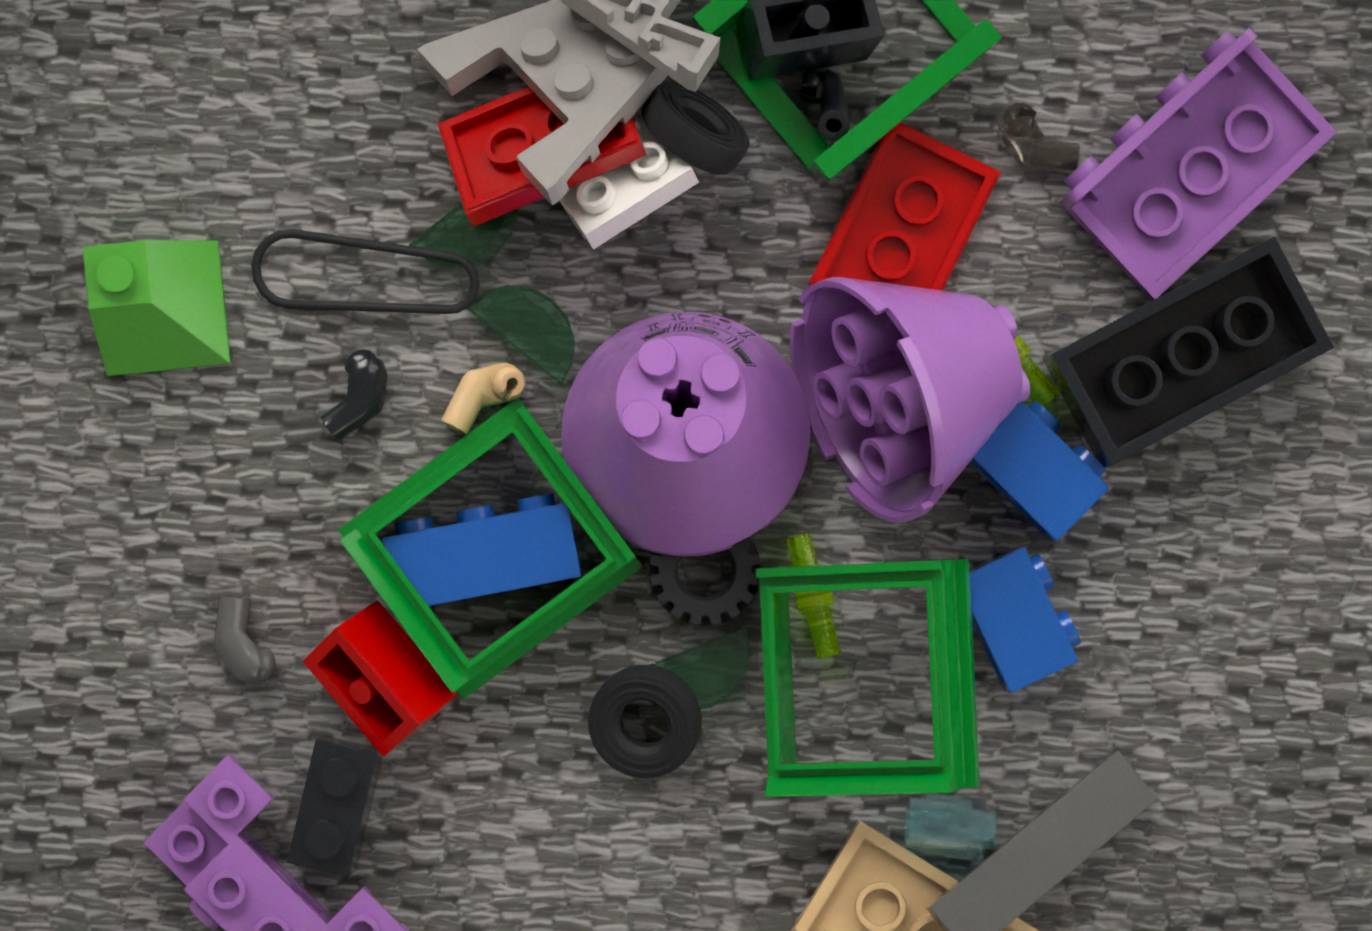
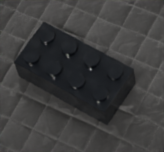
(1188, 353)

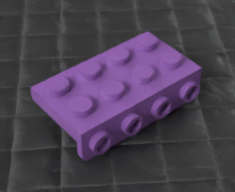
(1195, 163)

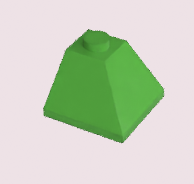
(157, 305)

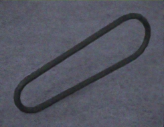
(364, 244)

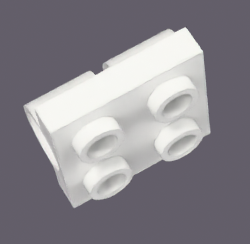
(628, 193)

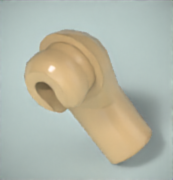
(482, 389)

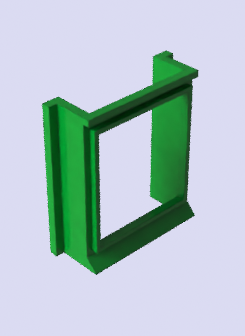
(794, 128)
(412, 609)
(951, 680)

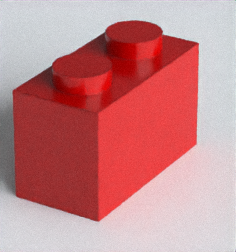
(379, 677)

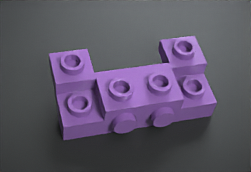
(233, 876)

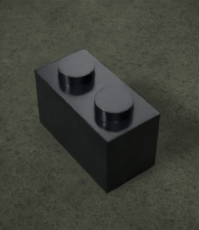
(806, 34)
(335, 806)

